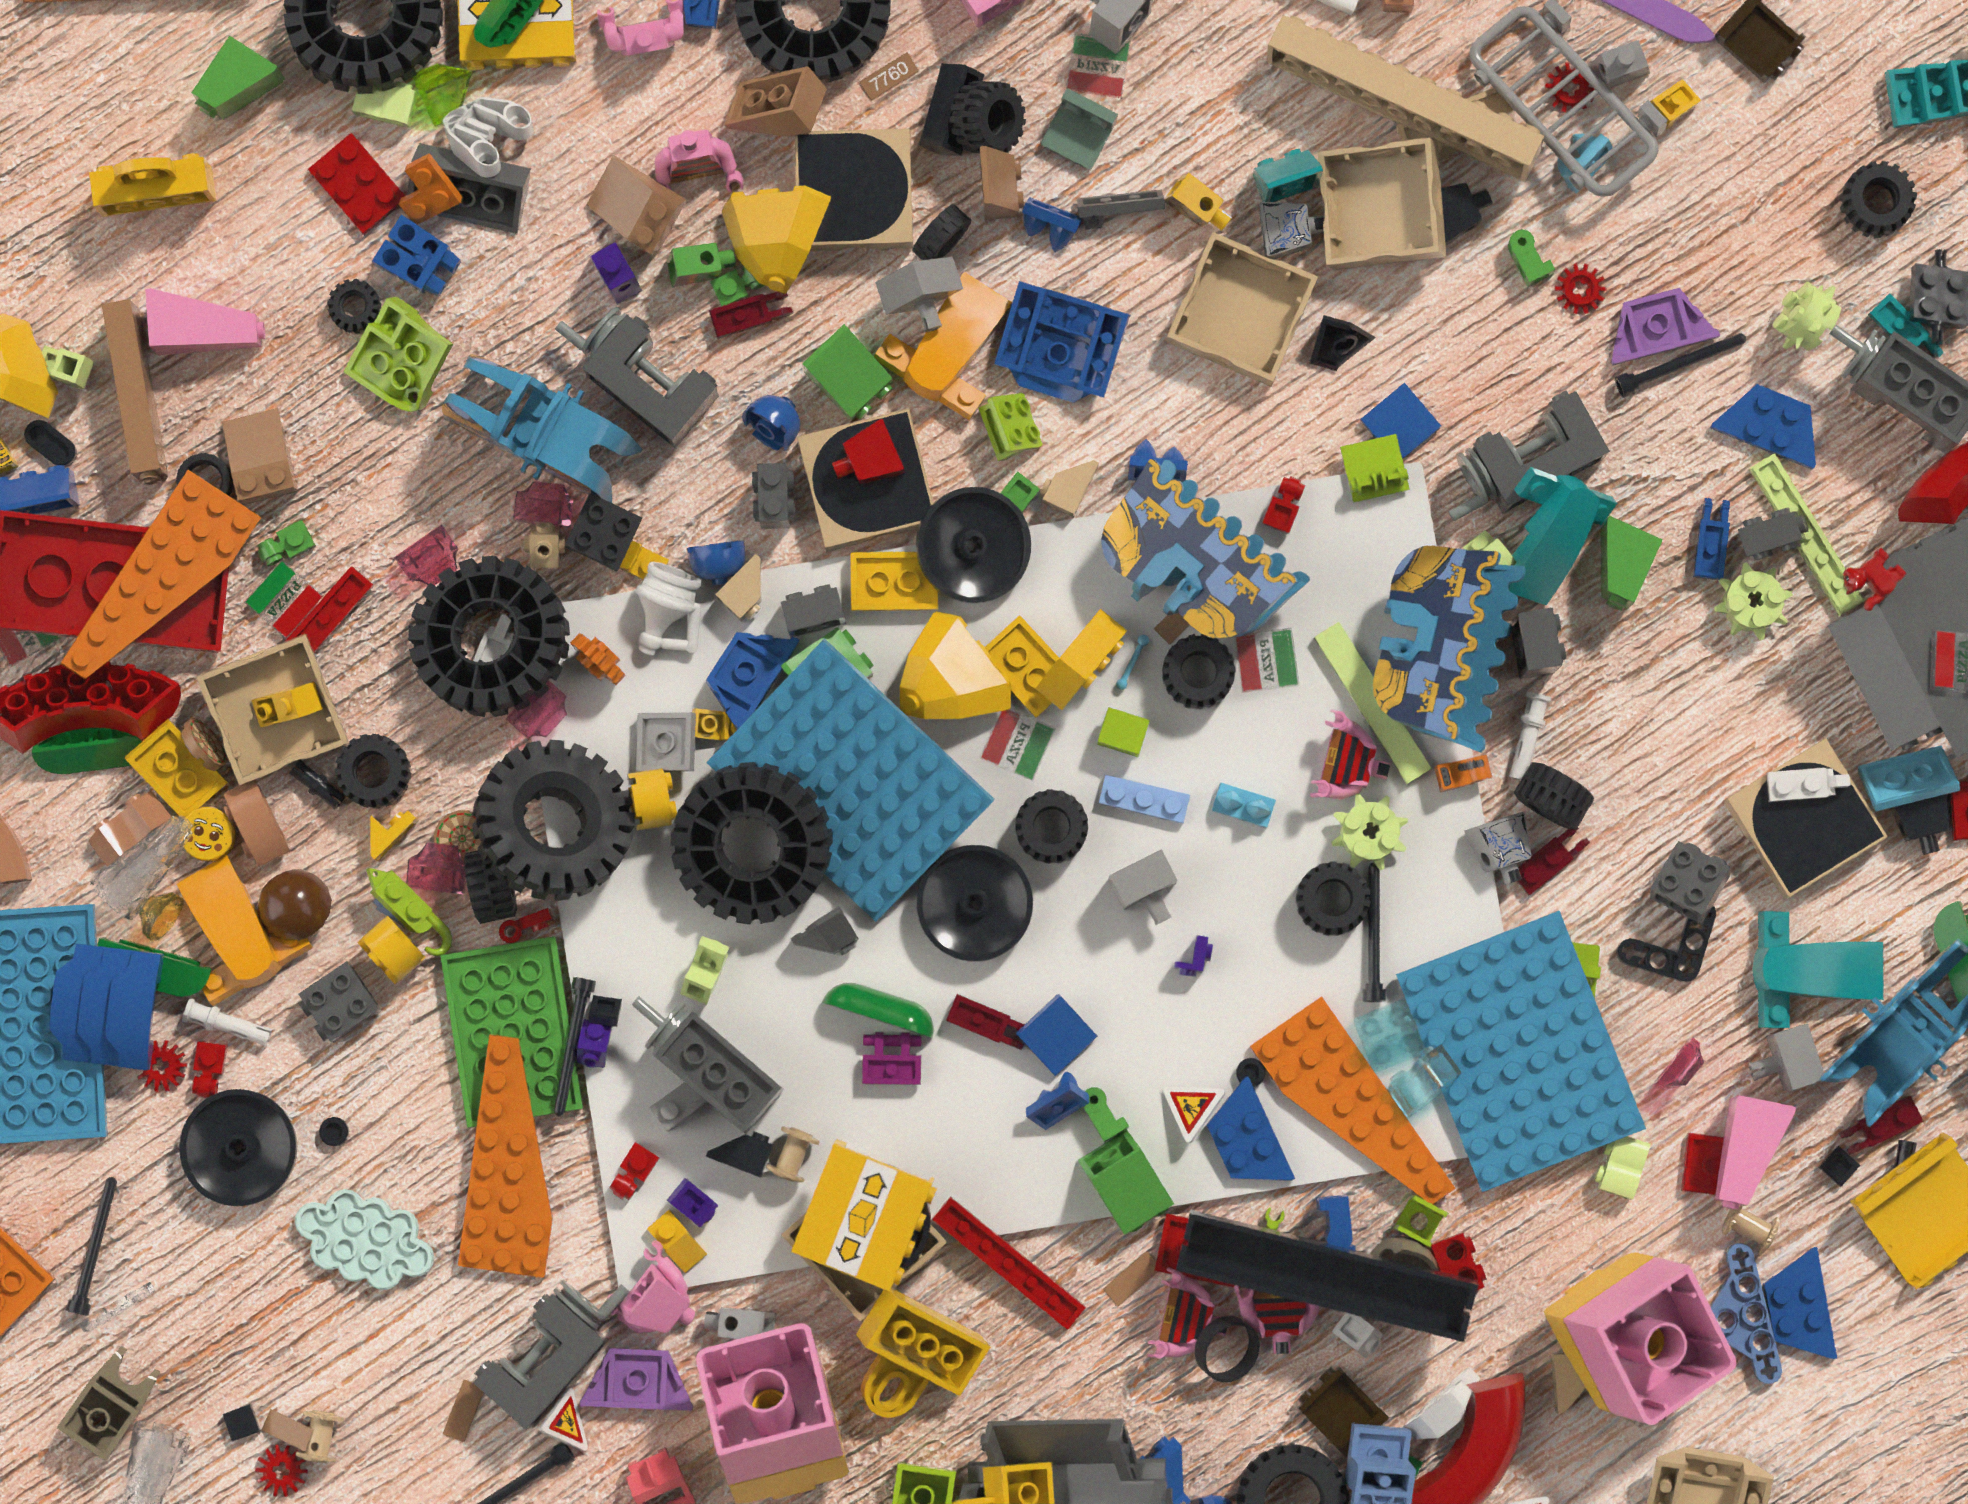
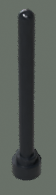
(1629, 383)
(1374, 989)
(582, 990)
(80, 1302)
(559, 1456)

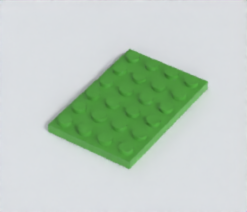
(511, 994)

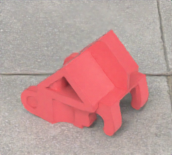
(657, 1476)

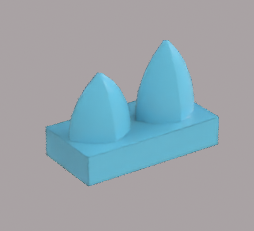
(1590, 152)
(1243, 805)

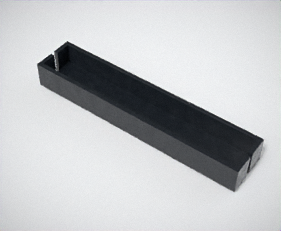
(1327, 1275)

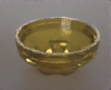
(160, 914)

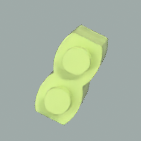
(390, 106)
(1622, 1167)

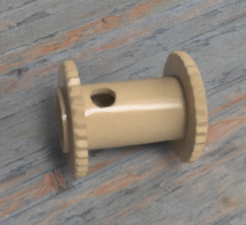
(792, 1154)
(1751, 1227)
(323, 1425)

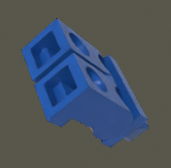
(425, 259)
(1337, 1220)

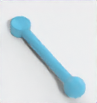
(1142, 641)

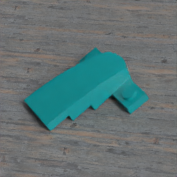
(1928, 93)
(1555, 530)
(1810, 970)

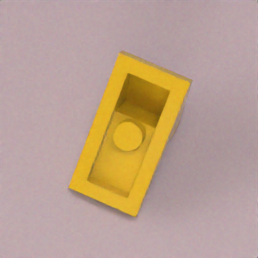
(1675, 102)
(638, 559)
(383, 839)
(677, 1241)

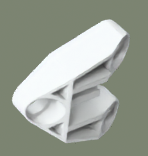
(473, 126)
(1443, 1409)

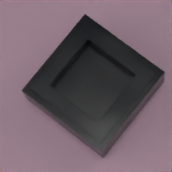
(605, 1011)
(1839, 1166)
(241, 1422)

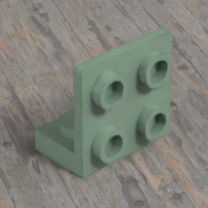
(1079, 129)

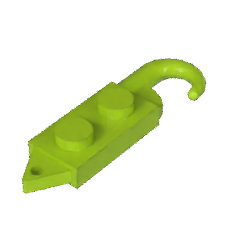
(408, 907)

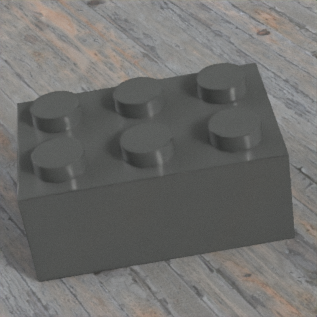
(1537, 643)

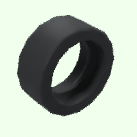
(208, 459)

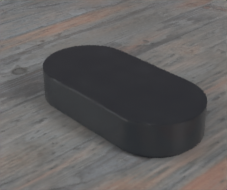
(50, 443)

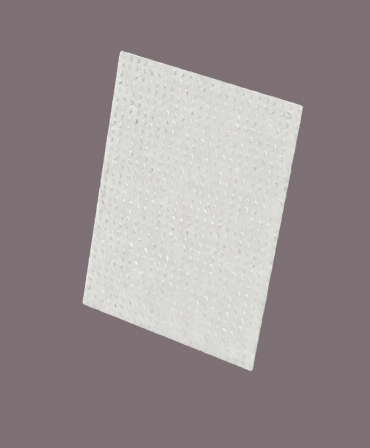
(1104, 961)

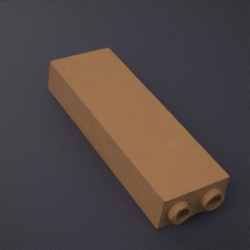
(135, 391)

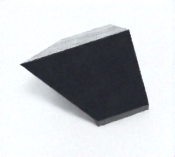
(1338, 342)

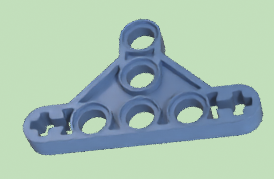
(1743, 1331)

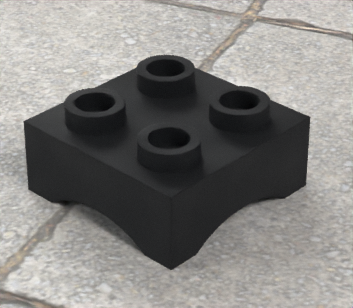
(603, 532)

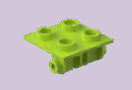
(1375, 468)

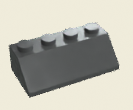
(488, 201)

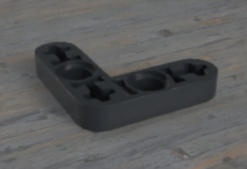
(1673, 958)

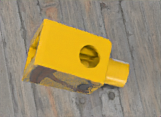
(1186, 197)

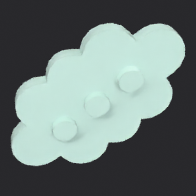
(364, 1239)

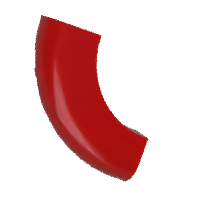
(1939, 491)
(64, 701)
(1484, 1448)

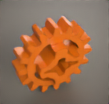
(597, 659)

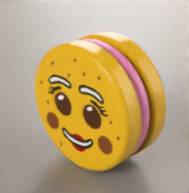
(212, 834)

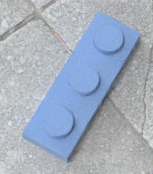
(1144, 799)

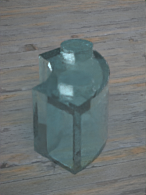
(1424, 1080)

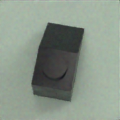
(744, 1153)

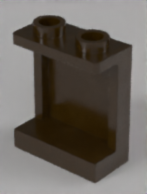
(1760, 40)
(1337, 1406)

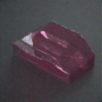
(544, 504)
(429, 557)
(541, 715)
(437, 869)
(1681, 1067)

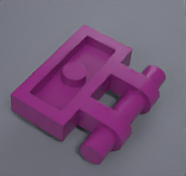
(892, 1069)

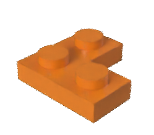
(434, 190)

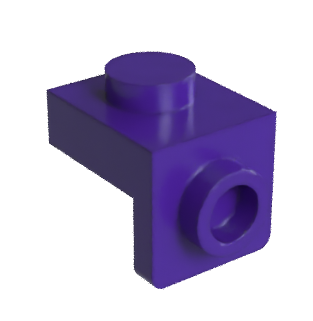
(1201, 953)
(593, 1044)
(693, 1203)

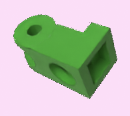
(1527, 258)
(1102, 1116)

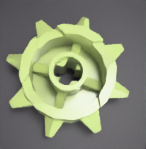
(1807, 316)
(1736, 601)
(1356, 821)

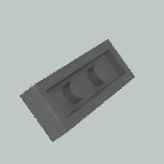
(1094, 208)

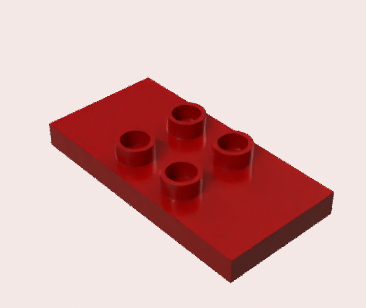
(63, 567)

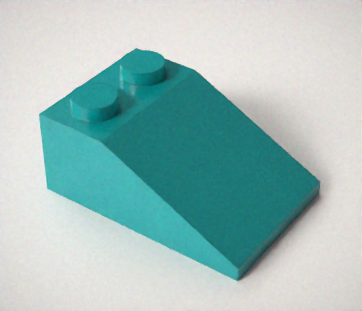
(1287, 176)

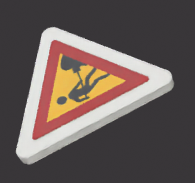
(1192, 1107)
(565, 1422)

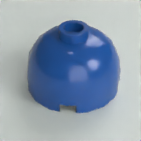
(774, 421)
(717, 560)

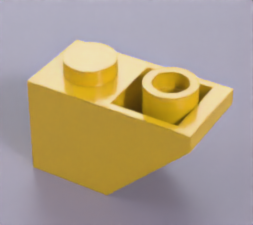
(287, 704)

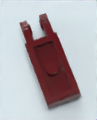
(747, 314)
(1548, 861)
(983, 1021)
(1894, 1120)

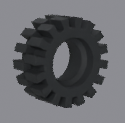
(349, 289)

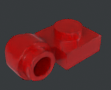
(1282, 512)
(536, 921)
(209, 1059)
(639, 1164)

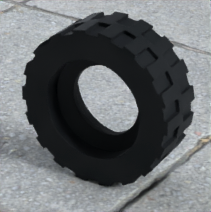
(942, 234)

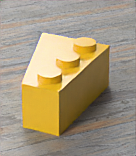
(1081, 659)

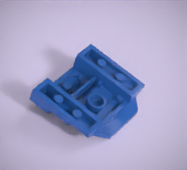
(1060, 343)
(106, 1006)

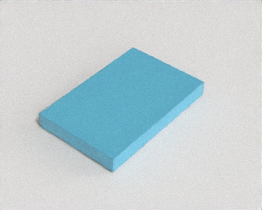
(1908, 778)

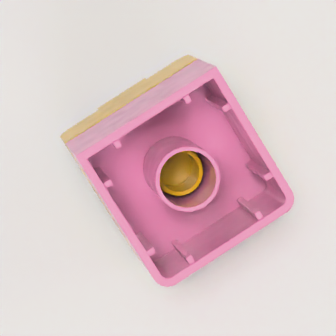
(1641, 1337)
(771, 1414)

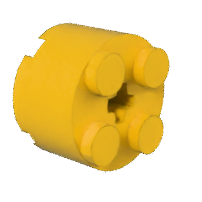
(651, 798)
(391, 949)

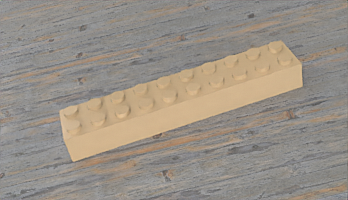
(1404, 97)

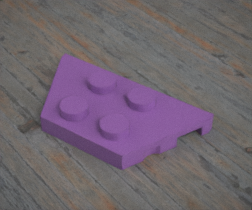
(1658, 326)
(637, 1381)

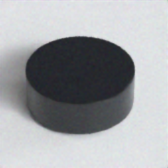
(1252, 1068)
(334, 1131)

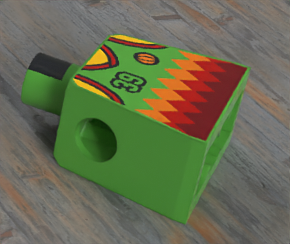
(686, 265)

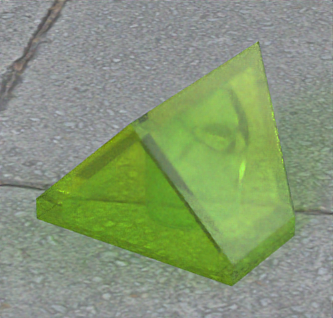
(442, 89)

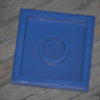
(1402, 415)
(1056, 1034)

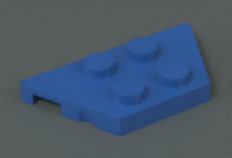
(1771, 424)
(748, 672)
(1247, 1138)
(1800, 1306)

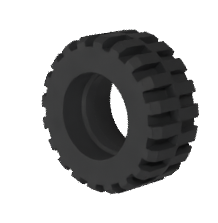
(1292, 1459)

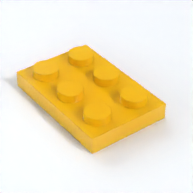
(890, 583)
(1025, 661)
(174, 771)

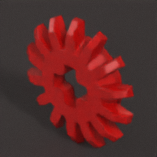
(1563, 96)
(1583, 277)
(171, 1072)
(287, 1481)

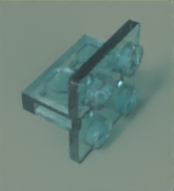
(1389, 1035)

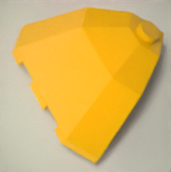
(774, 231)
(23, 369)
(951, 674)

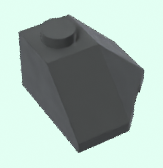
(828, 934)

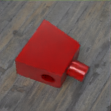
(870, 455)

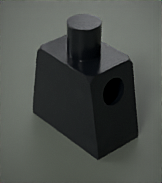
(1462, 210)
(1923, 821)

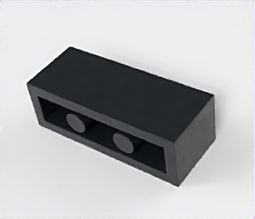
(937, 127)

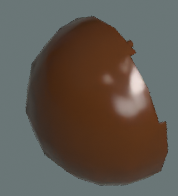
(294, 905)

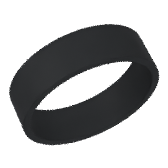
(1247, 1361)

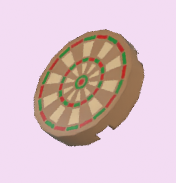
(204, 744)
(457, 831)

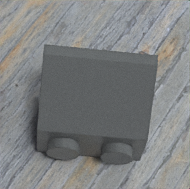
(813, 611)

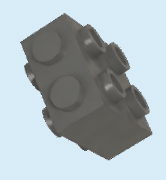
(773, 486)
(1782, 530)
(1690, 881)
(338, 1003)

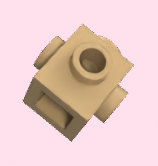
(545, 545)

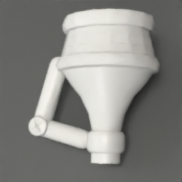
(666, 597)

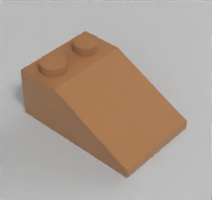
(777, 103)
(999, 184)
(636, 205)
(259, 457)

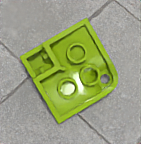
(399, 356)

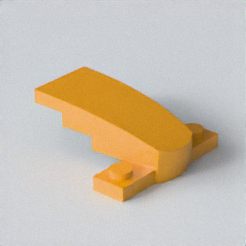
(945, 353)
(235, 931)

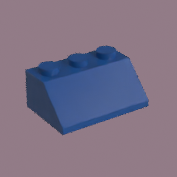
(39, 492)

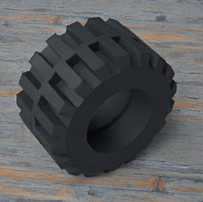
(971, 118)
(1890, 179)
(1205, 647)
(355, 753)
(1554, 795)
(1045, 801)
(1338, 873)
(488, 895)

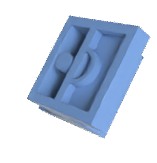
(1379, 1465)

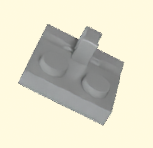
(665, 741)

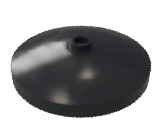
(999, 539)
(967, 875)
(211, 1140)

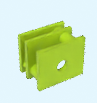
(1123, 732)

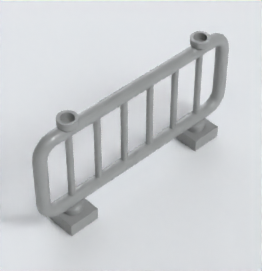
(1556, 17)

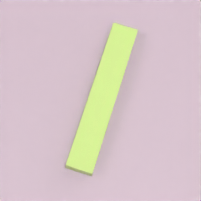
(1815, 548)
(1359, 684)

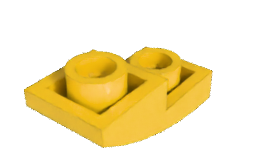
(713, 725)

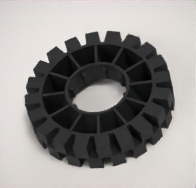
(825, 51)
(363, 59)
(514, 675)
(570, 778)
(784, 807)

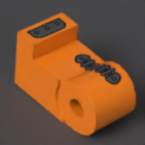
(1462, 773)

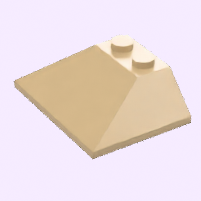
(1708, 1478)

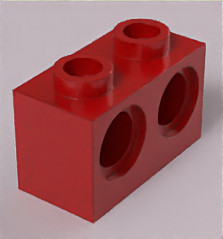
(1464, 1262)

